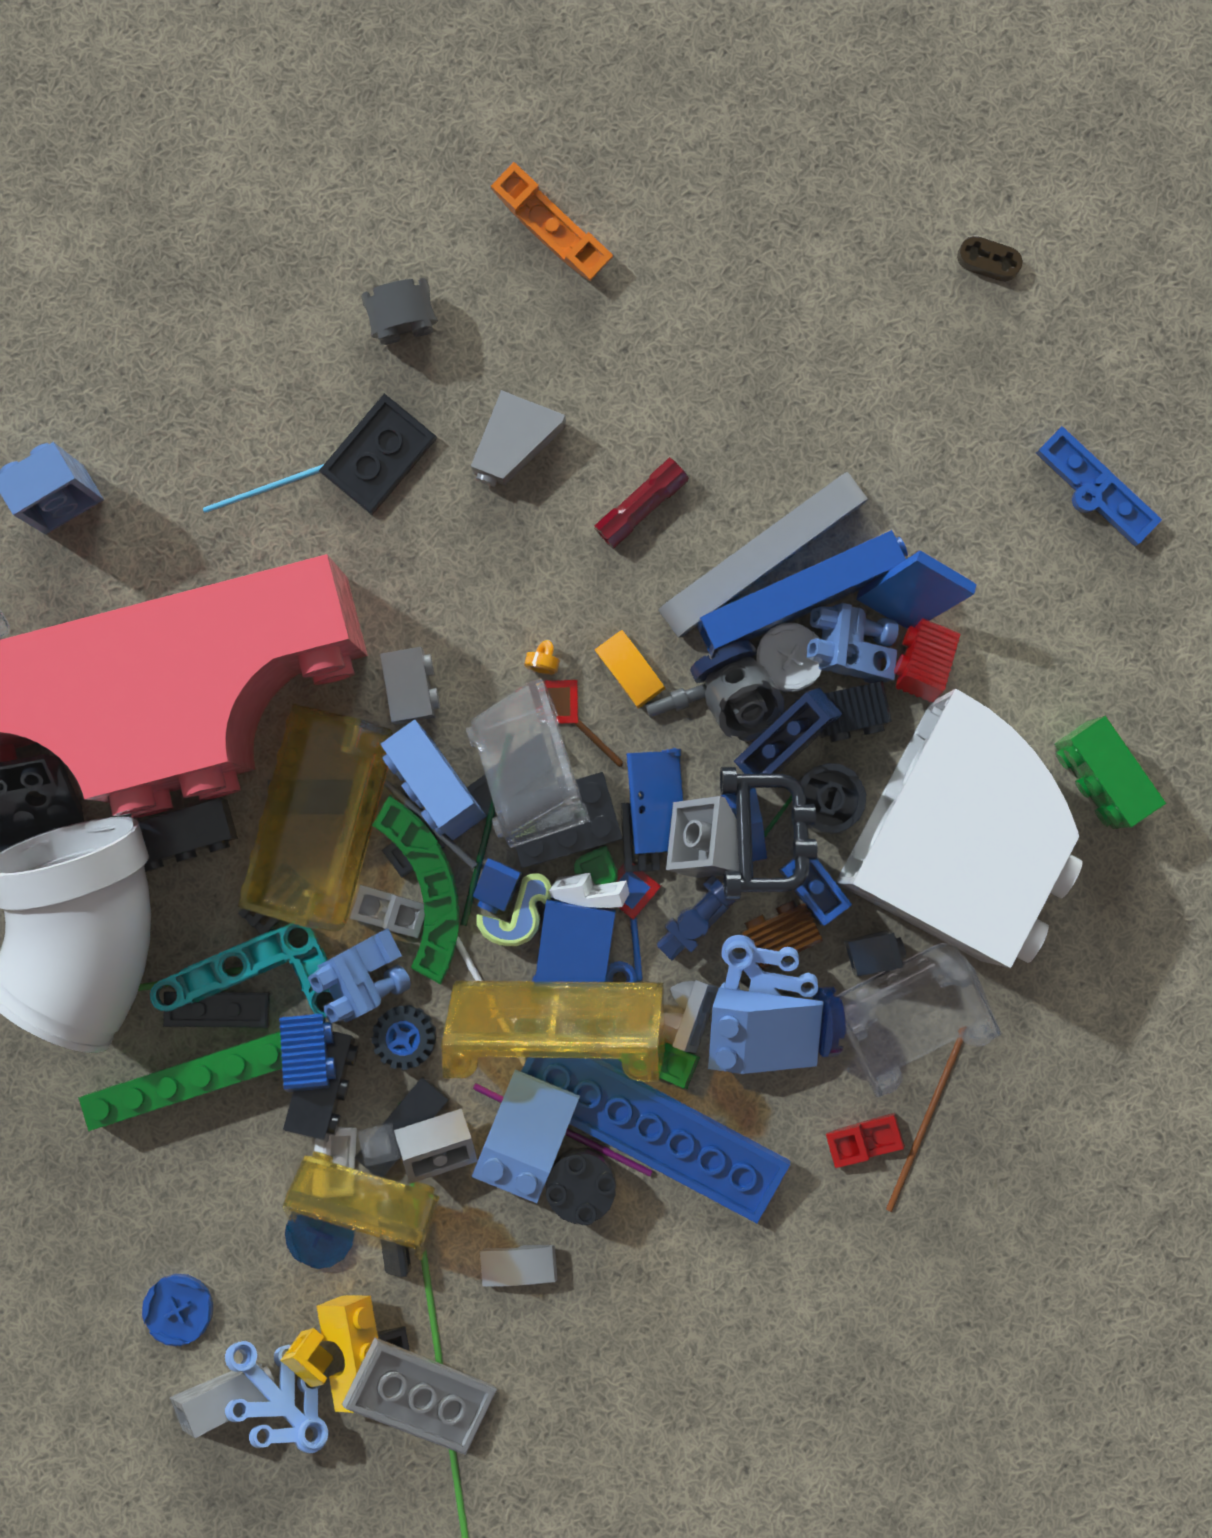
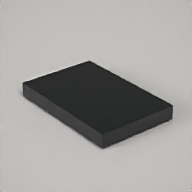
(378, 454)

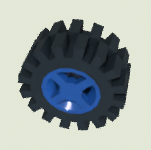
(393, 1043)

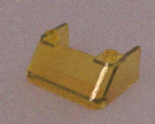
(362, 1202)

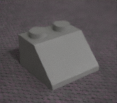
(703, 838)

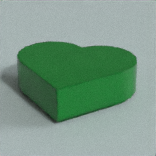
(599, 864)

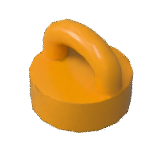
(542, 659)

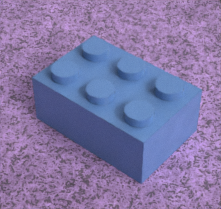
(47, 488)
(431, 781)

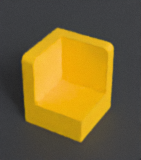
(308, 1358)

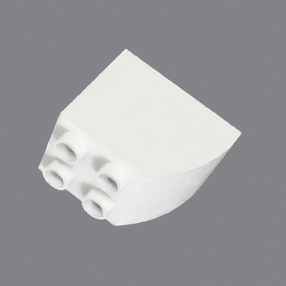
(968, 836)

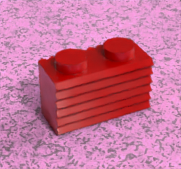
(927, 659)

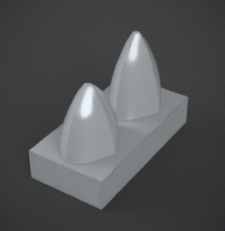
(687, 1028)

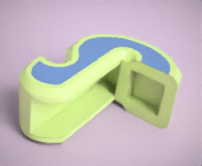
(525, 917)

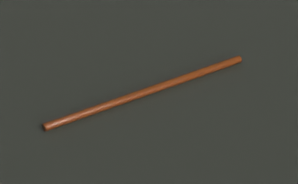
(932, 1106)

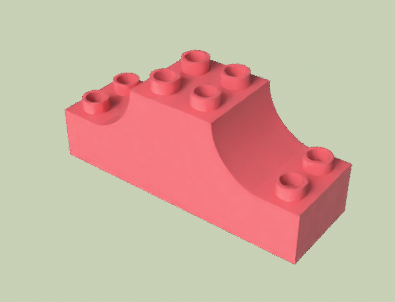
(175, 683)

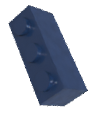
(789, 734)

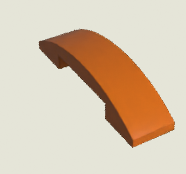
(549, 223)

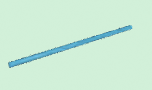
(263, 489)

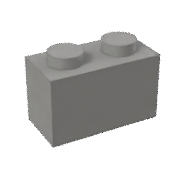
(408, 685)
(435, 1146)

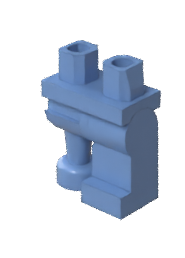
(843, 644)
(350, 980)

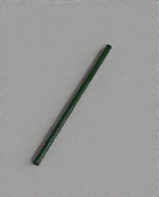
(480, 857)

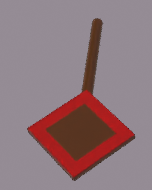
(566, 703)

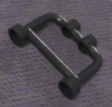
(801, 816)

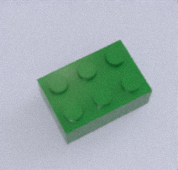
(1108, 774)

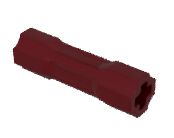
(657, 488)

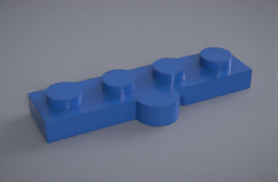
(1098, 487)

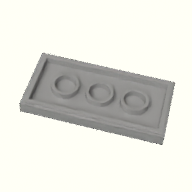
(419, 1396)

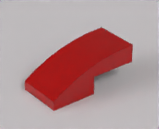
(864, 1140)

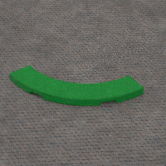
(436, 886)

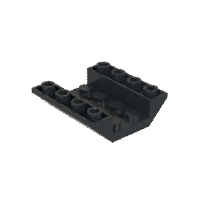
(28, 816)

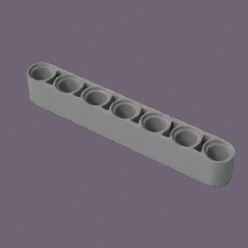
(763, 554)

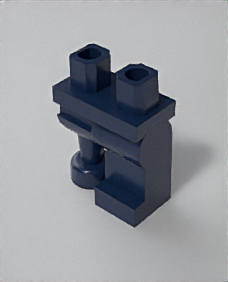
(695, 920)

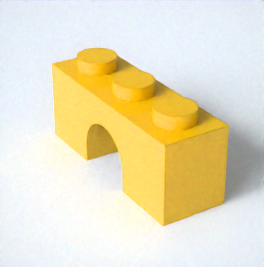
(352, 1326)

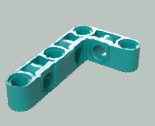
(258, 956)

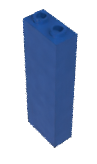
(801, 592)

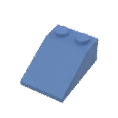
(763, 1032)
(525, 1136)

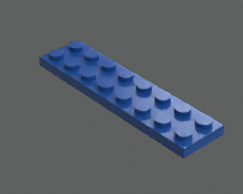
(666, 1134)

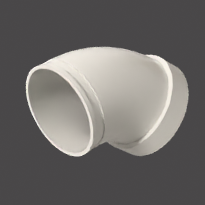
(74, 931)

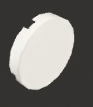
(784, 657)

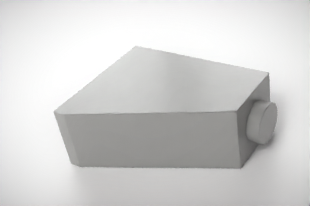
(514, 438)
(205, 1404)

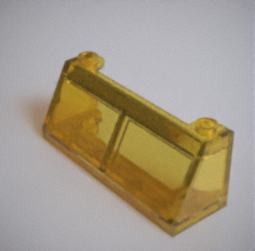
(555, 1022)

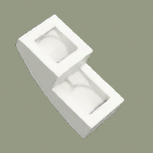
(581, 892)

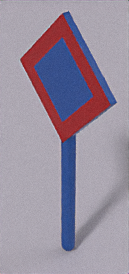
(641, 891)

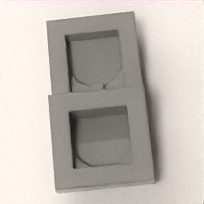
(387, 911)
(518, 1265)

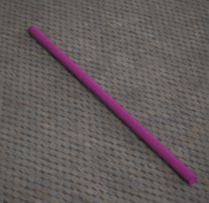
(578, 1137)

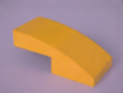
(630, 669)

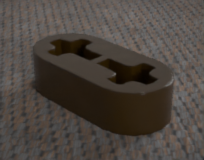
(987, 266)

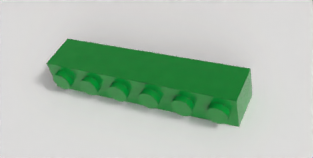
(182, 1081)

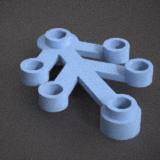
(760, 980)
(280, 1402)

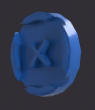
(177, 1309)

